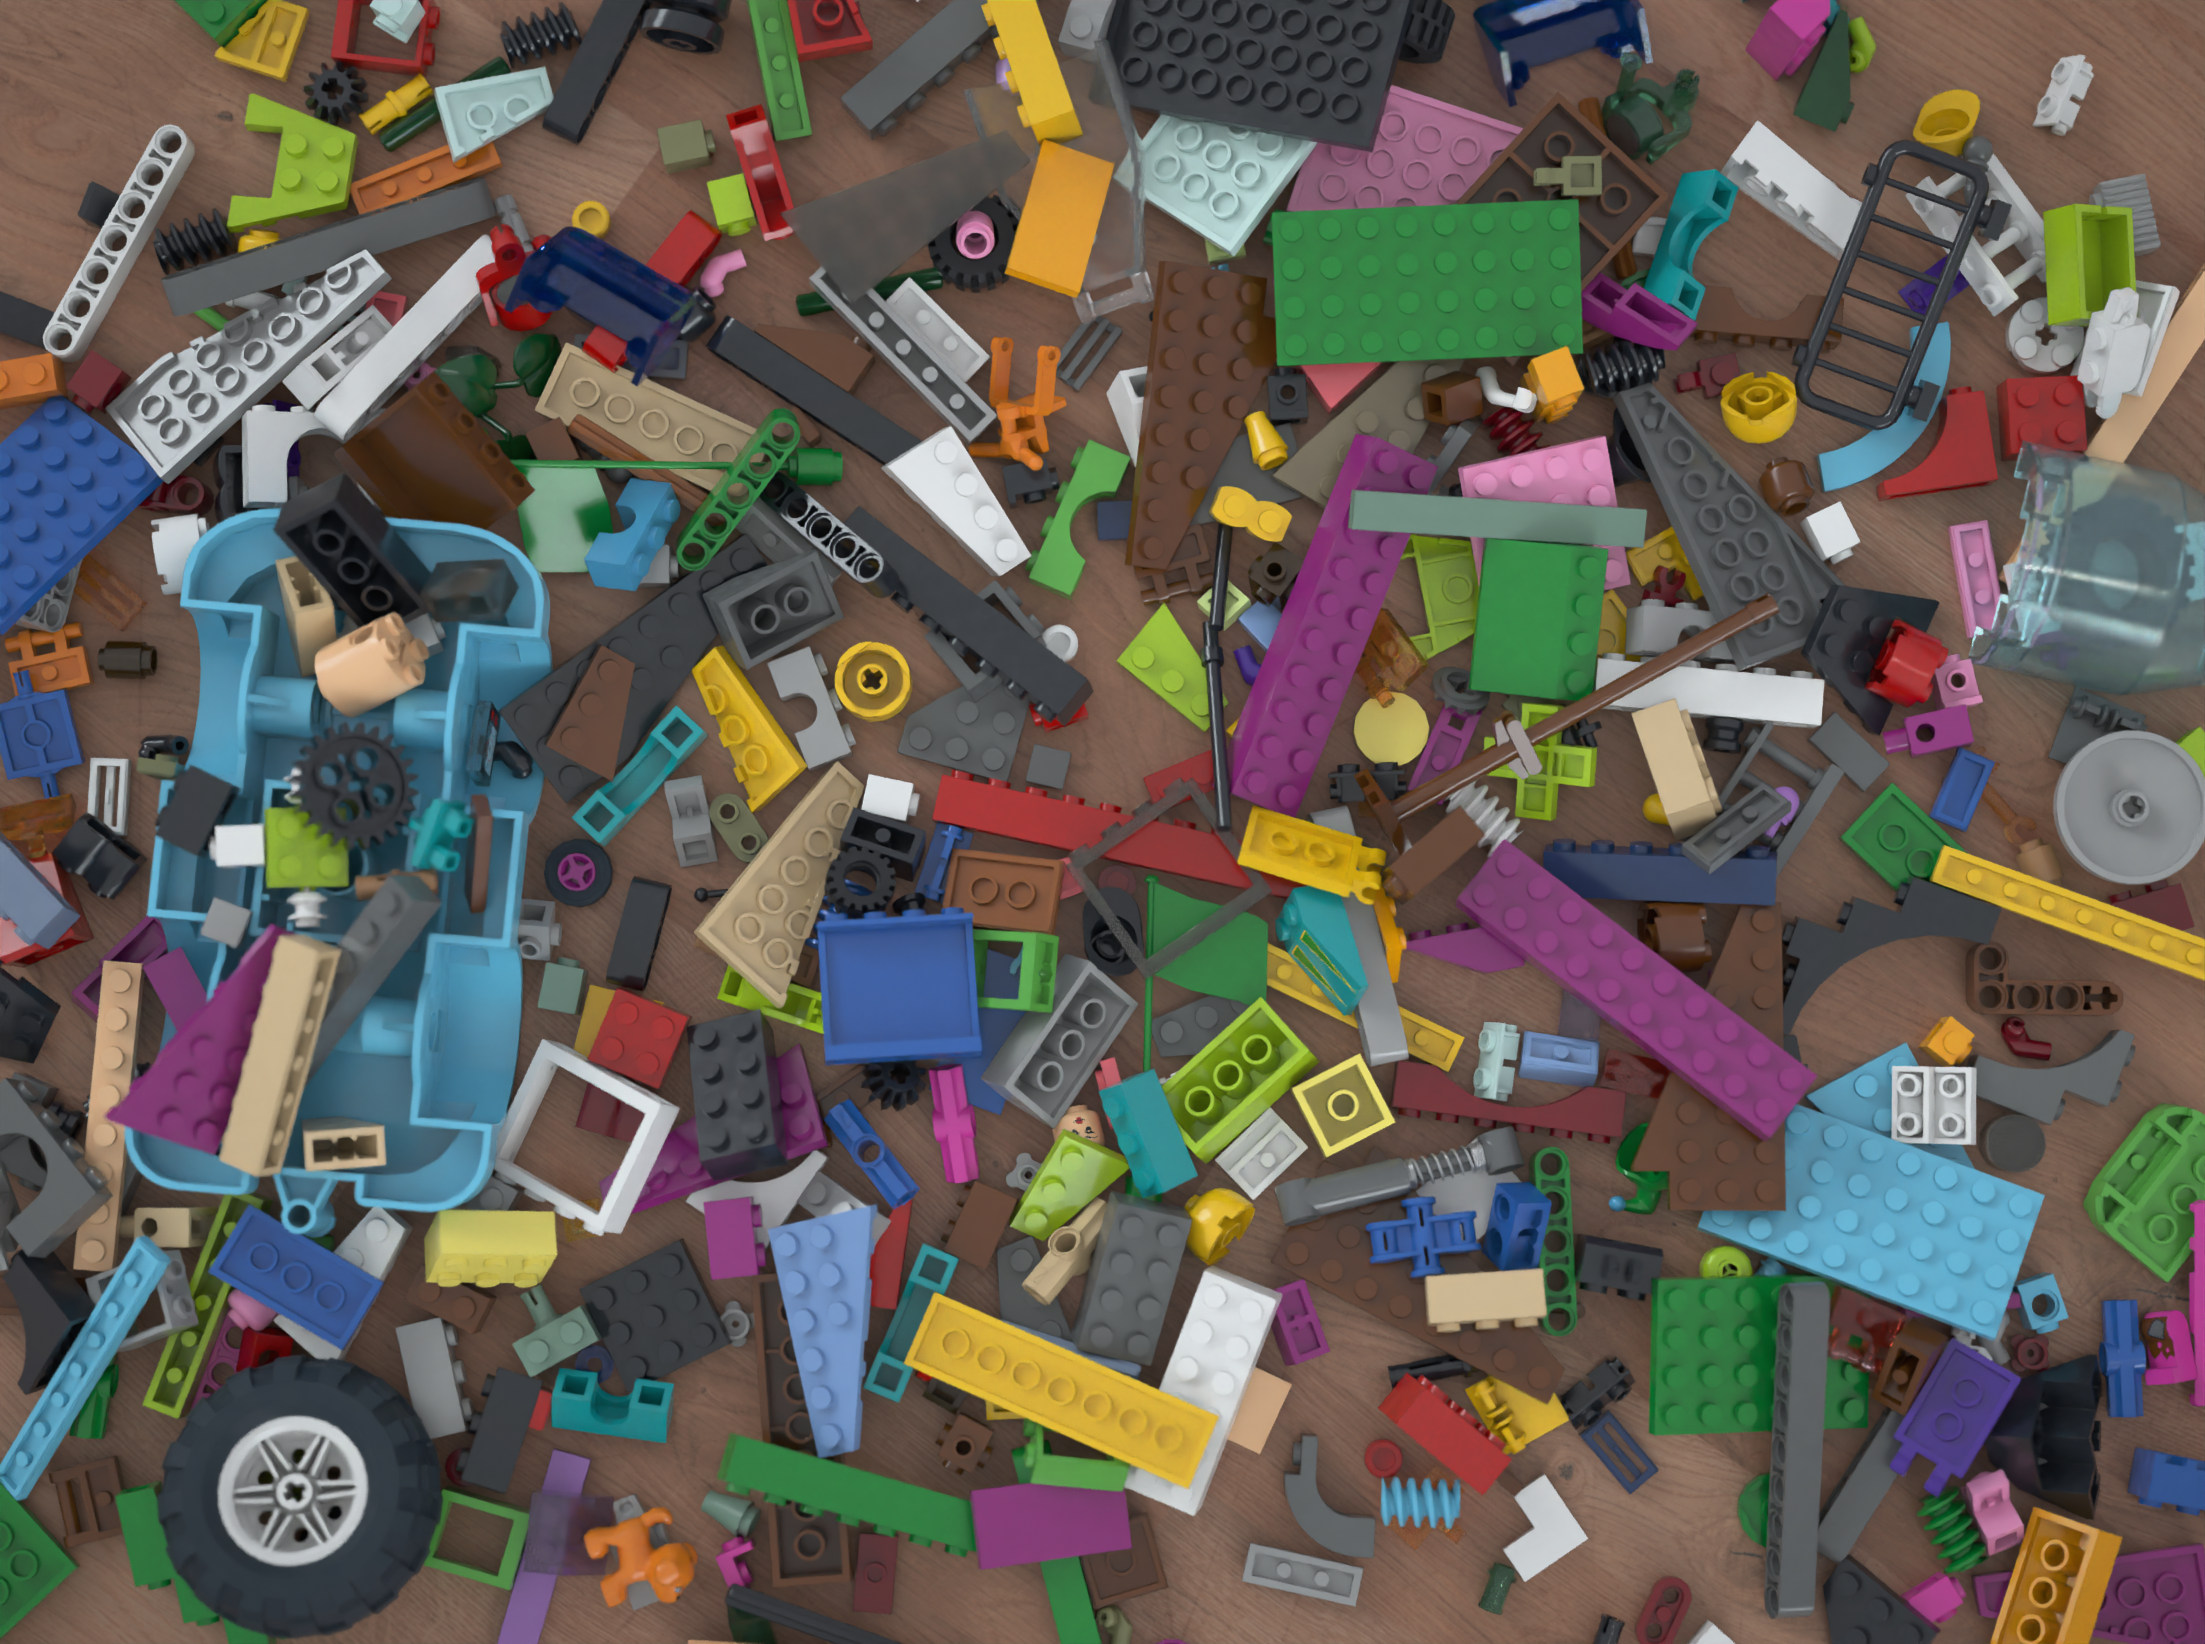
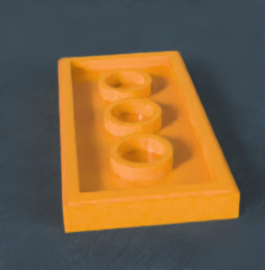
(1059, 218)

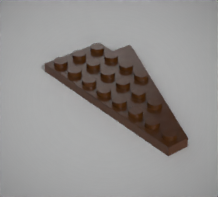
(1201, 380)
(1704, 1150)
(1336, 1258)

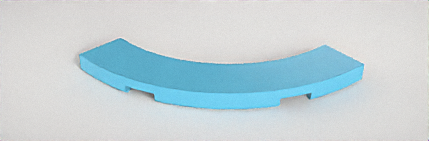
(1883, 447)

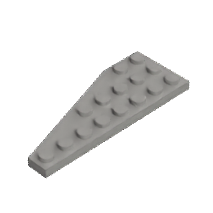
(206, 389)

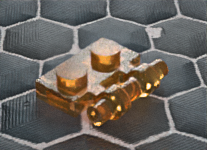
(1395, 655)

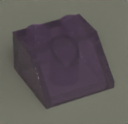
(558, 1529)

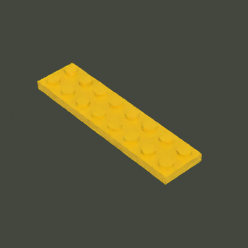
(1061, 1390)

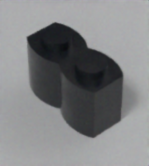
(229, 481)
(99, 856)

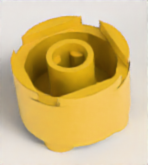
(879, 660)

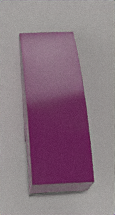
(1634, 314)
(141, 945)

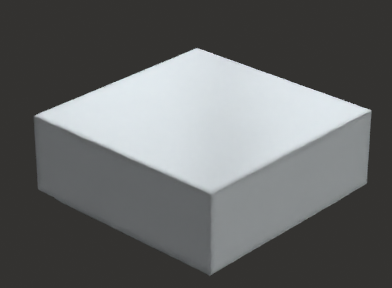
(226, 922)

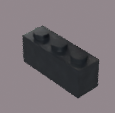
(499, 1430)

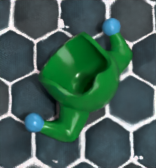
(1648, 1183)

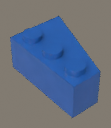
(2168, 1479)

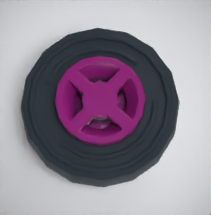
(572, 860)

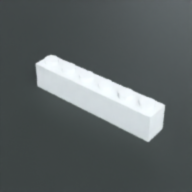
(1721, 692)

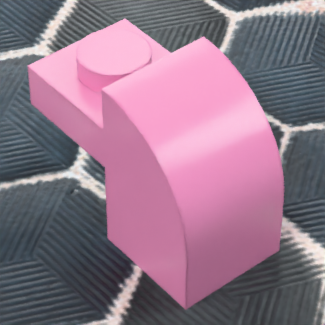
(1992, 1511)

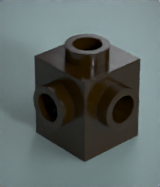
(1274, 576)

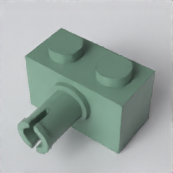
(555, 1335)

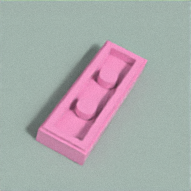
(1975, 574)

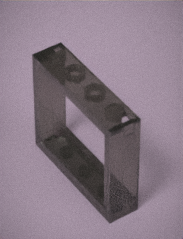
(1116, 834)

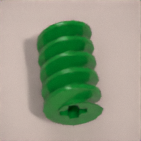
(1952, 1530)

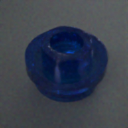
(600, 1352)

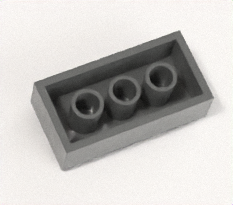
(1131, 1278)

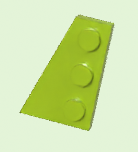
(1170, 667)
(1065, 1183)

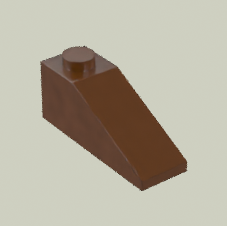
(829, 354)

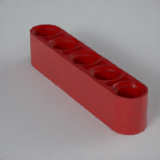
(675, 259)

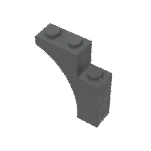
(2040, 1091)

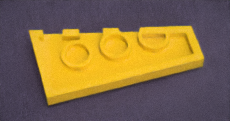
(757, 743)

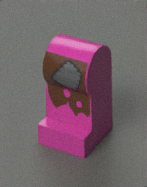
(2168, 1348)

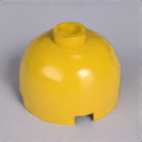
(1759, 407)
(1215, 1222)

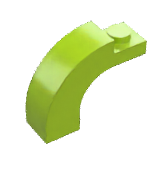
(801, 1006)

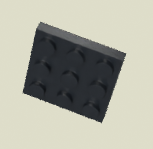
(655, 1315)

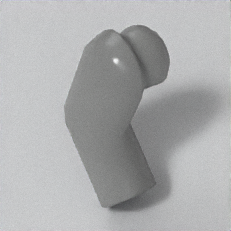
(1996, 1348)

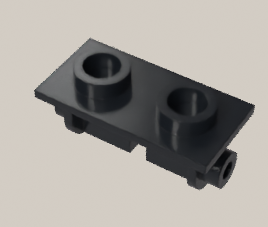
(1385, 774)
(1609, 1386)

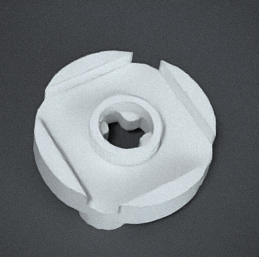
(2028, 348)

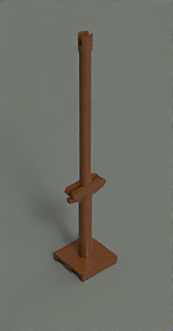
(1515, 745)

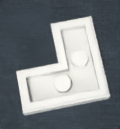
(1553, 1529)

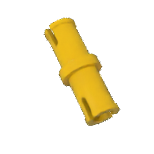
(396, 104)

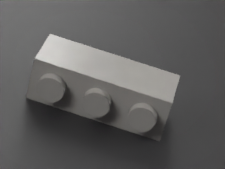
(435, 1376)

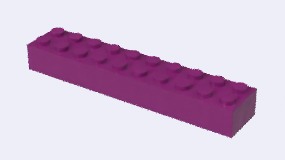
(1321, 633)
(1635, 990)

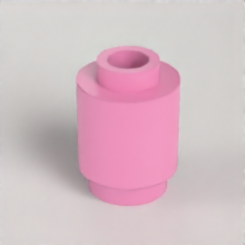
(979, 244)

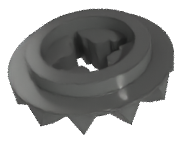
(1453, 679)

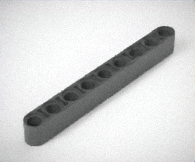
(327, 246)
(1796, 1449)

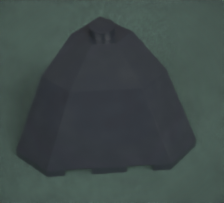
(2051, 1436)

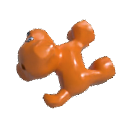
(666, 1568)

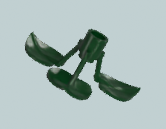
(474, 377)

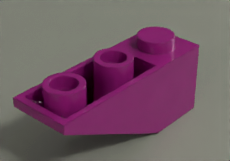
(1466, 948)

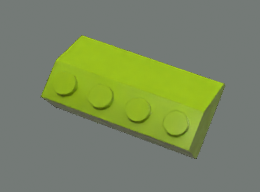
(1236, 1079)

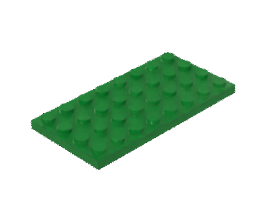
(1427, 282)

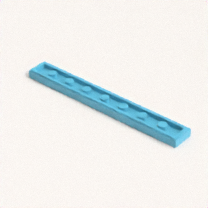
(82, 1366)

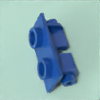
(936, 865)

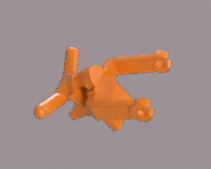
(1021, 420)

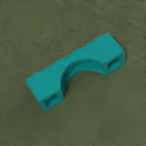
(1698, 207)
(641, 778)
(929, 1275)

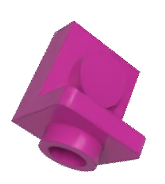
(731, 1568)

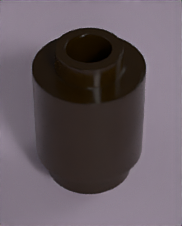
(127, 660)

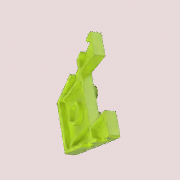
(311, 167)
(1447, 590)

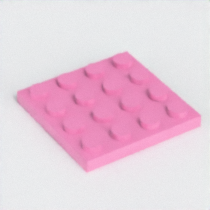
(1557, 474)

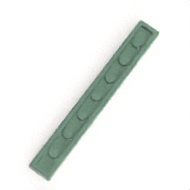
(1497, 518)

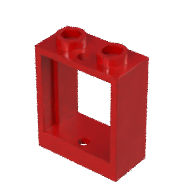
(346, 35)

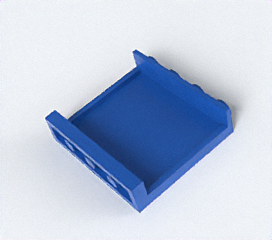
(898, 987)

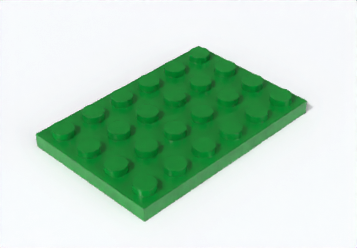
(1719, 1357)

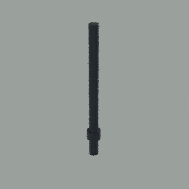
(1212, 660)

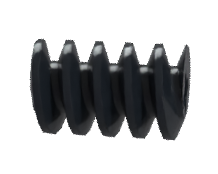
(539, 34)
(193, 241)
(1621, 365)

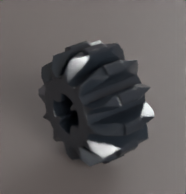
(327, 83)
(888, 1090)

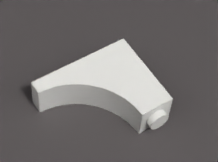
(776, 1196)

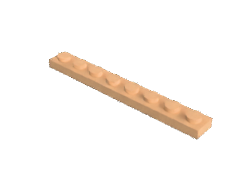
(111, 1078)

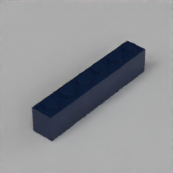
(1661, 873)

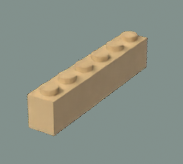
(279, 1055)

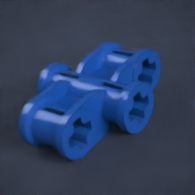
(1408, 1238)

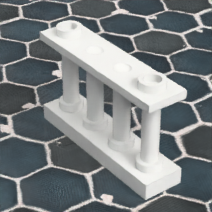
(2022, 228)

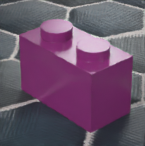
(734, 1238)

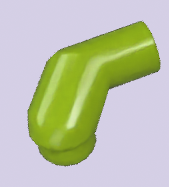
(1862, 47)

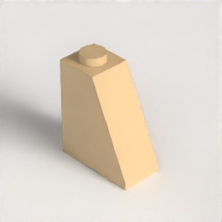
(307, 612)
(342, 1143)

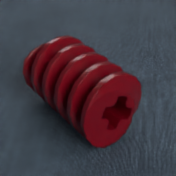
(1513, 432)

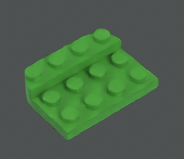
(2148, 1187)

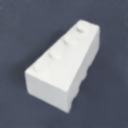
(1792, 189)
(957, 497)
(370, 1246)

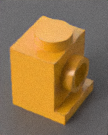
(1947, 1042)

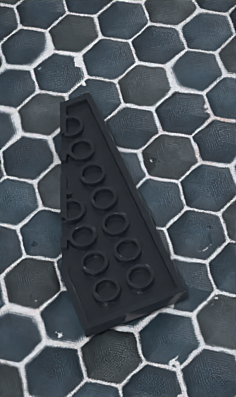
(663, 642)

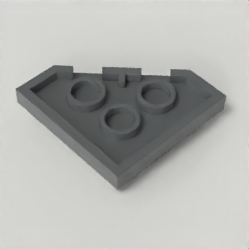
(967, 733)

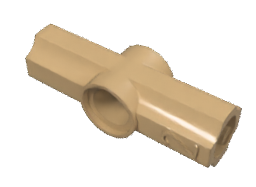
(1068, 1253)

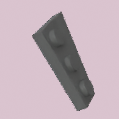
(1194, 1025)
(1016, 1305)

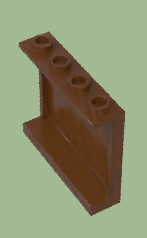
(433, 461)

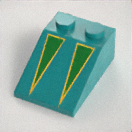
(1323, 944)

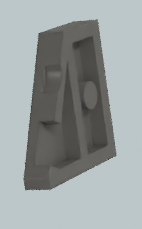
(1454, 443)

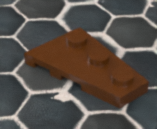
(595, 714)

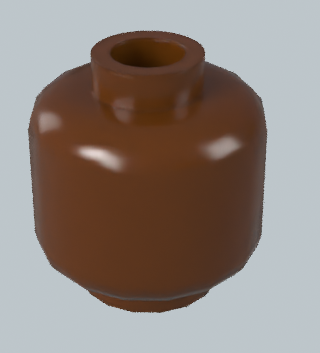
(1786, 486)

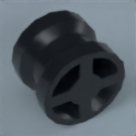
(1723, 735)
(71, 1120)

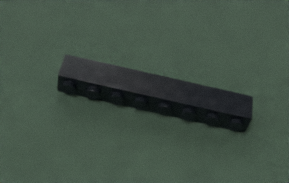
(976, 626)

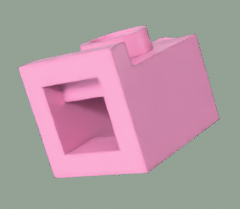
(1949, 696)

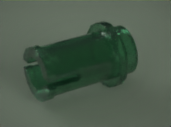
(1497, 1587)

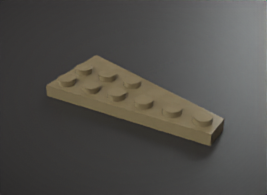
(1385, 410)

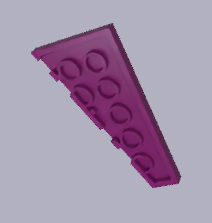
(200, 1069)

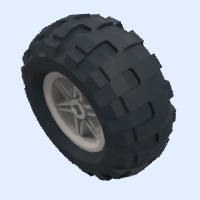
(346, 1564)

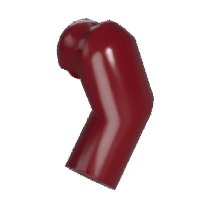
(2020, 1043)

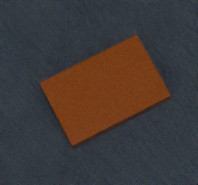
(1005, 890)

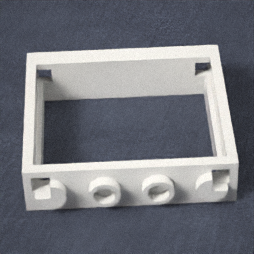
(637, 1163)

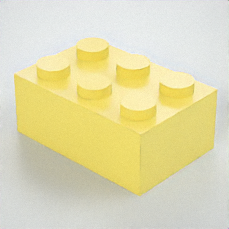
(490, 1247)

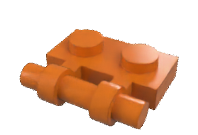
(55, 670)

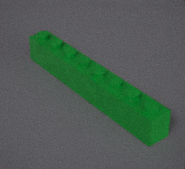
(848, 1492)

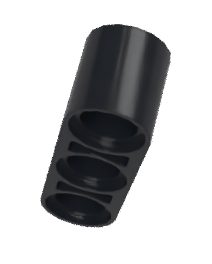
(639, 933)

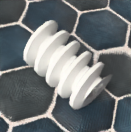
(1485, 816)

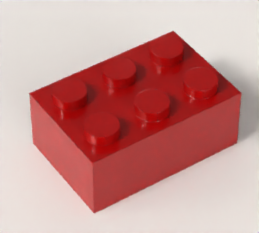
(1446, 1431)

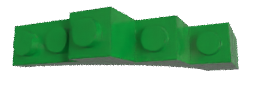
(152, 1566)

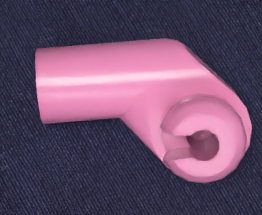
(716, 270)

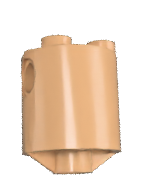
(370, 666)

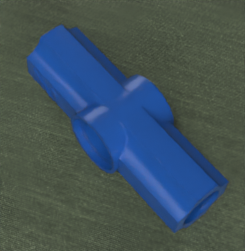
(886, 1170)
(2122, 1358)

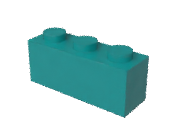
(1147, 1133)

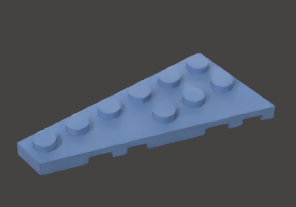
(827, 1306)

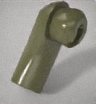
(1115, 1623)

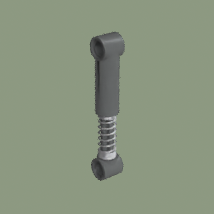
(1309, 1198)

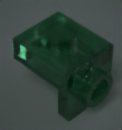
(750, 1628)

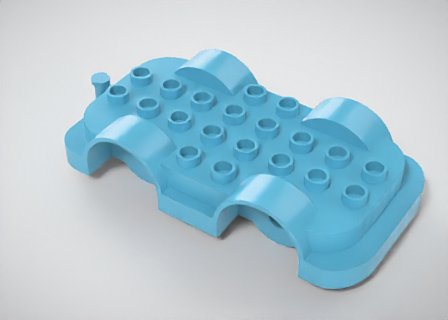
(444, 1027)

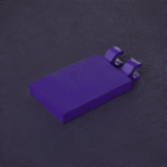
(1953, 1414)

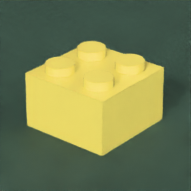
(1342, 1105)

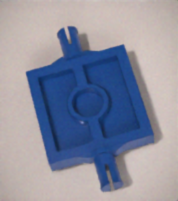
(38, 734)

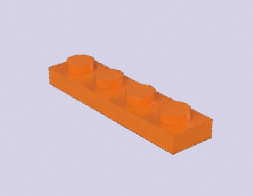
(422, 176)

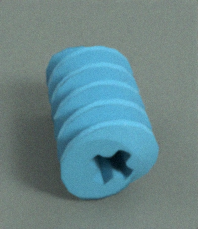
(1420, 1502)

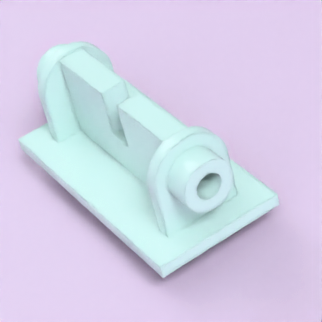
(1496, 1043)

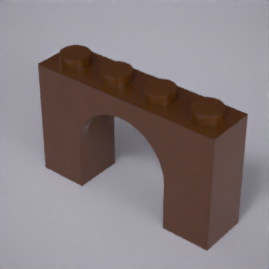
(1430, 856)

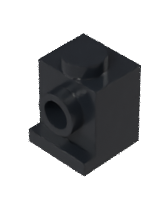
(1283, 410)
(1029, 484)

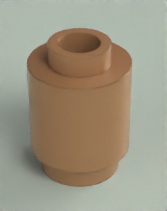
(2040, 862)

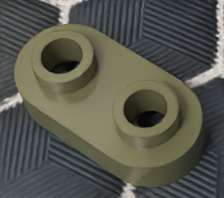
(738, 827)

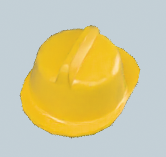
(1948, 121)

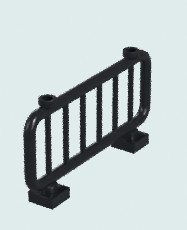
(1920, 397)

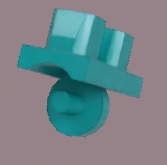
(436, 834)

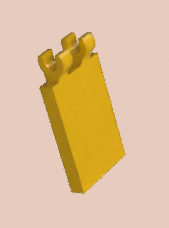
(1311, 854)

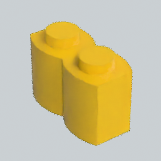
(1259, 518)

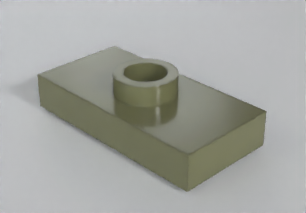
(162, 768)

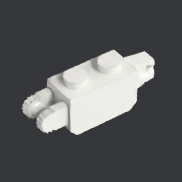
(2113, 352)

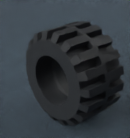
(1427, 32)
(981, 272)

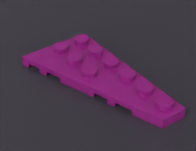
(678, 1162)
(2148, 1598)

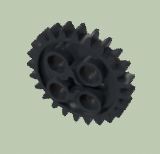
(321, 799)

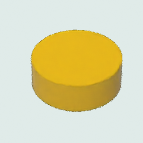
(592, 218)

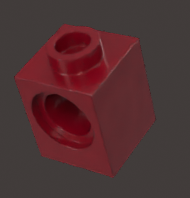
(97, 383)

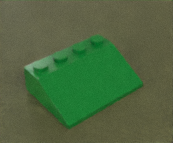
(1538, 618)

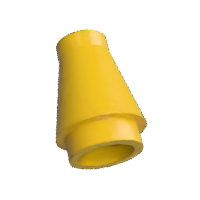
(1265, 442)

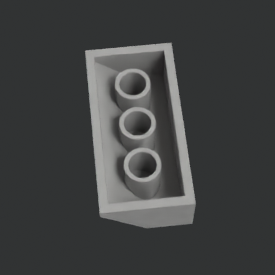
(1057, 1051)

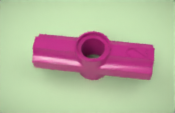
(954, 1123)

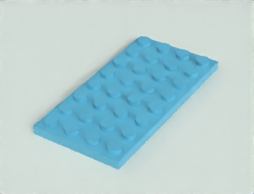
(1891, 1223)

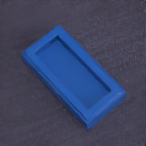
(1961, 789)

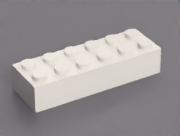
(1212, 1372)

